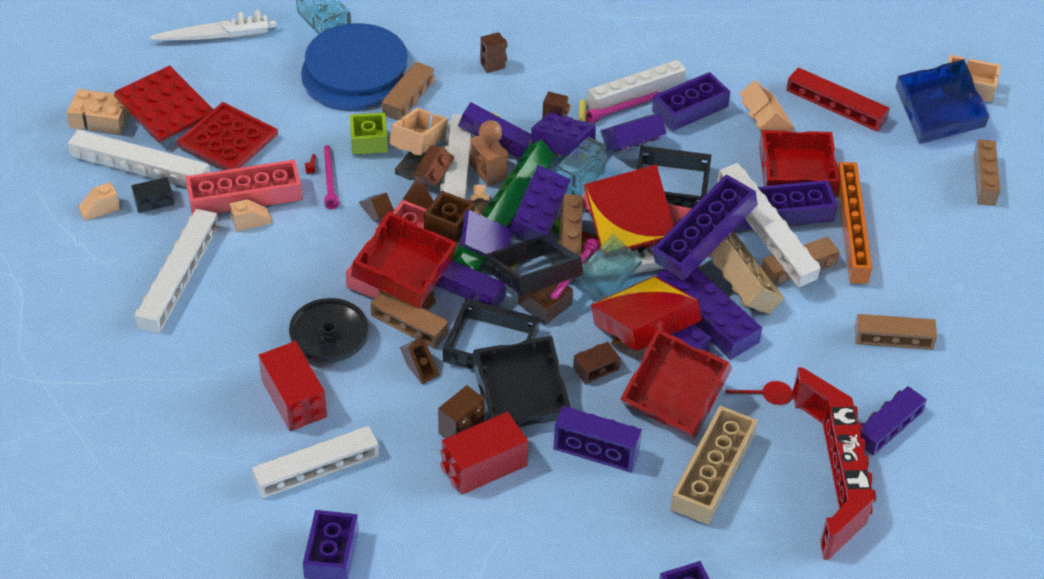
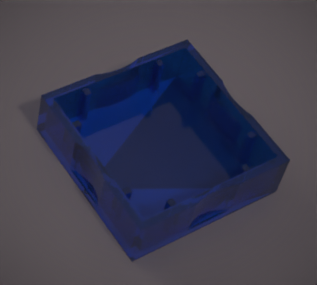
(941, 101)

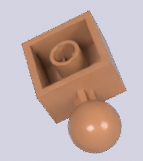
(487, 154)

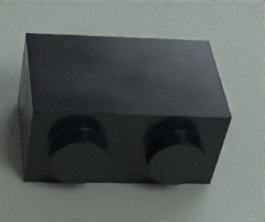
(152, 194)

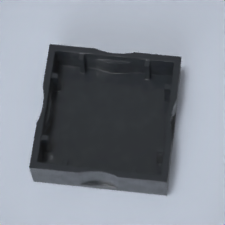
(521, 381)

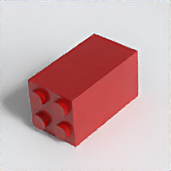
(292, 386)
(484, 453)

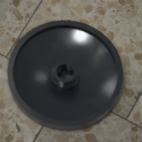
(329, 329)

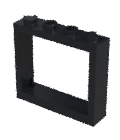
(681, 160)
(567, 264)
(487, 314)

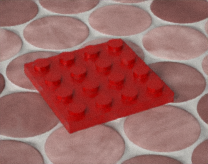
(163, 103)
(227, 137)

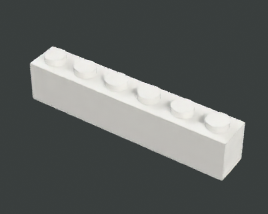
(637, 85)
(315, 462)

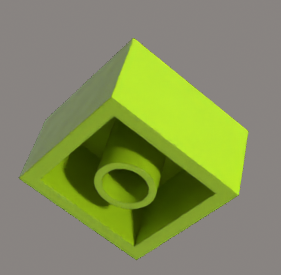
(368, 133)

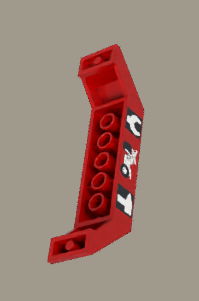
(845, 454)

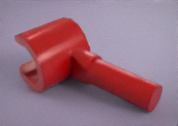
(310, 166)

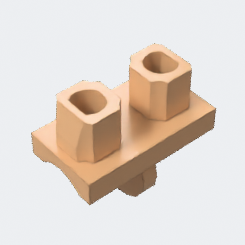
(479, 198)

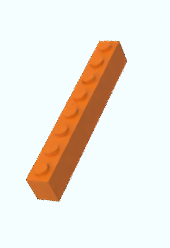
(854, 224)

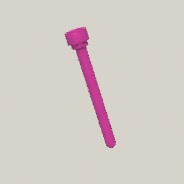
(593, 115)
(331, 200)
(590, 248)

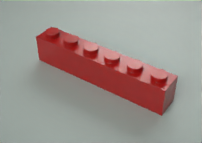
(838, 99)

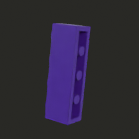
(513, 138)
(472, 284)
(892, 419)

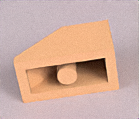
(99, 201)
(248, 214)

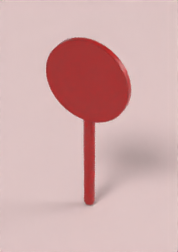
(773, 392)

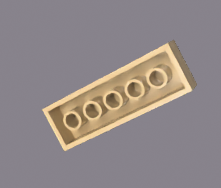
(746, 275)
(713, 465)

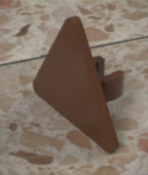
(419, 194)

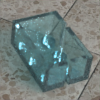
(323, 13)
(583, 166)
(609, 268)

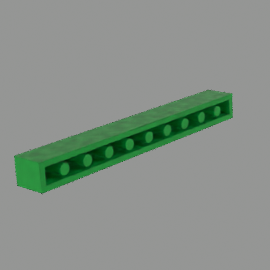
(509, 196)

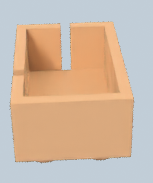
(984, 76)
(765, 108)
(101, 110)
(414, 134)

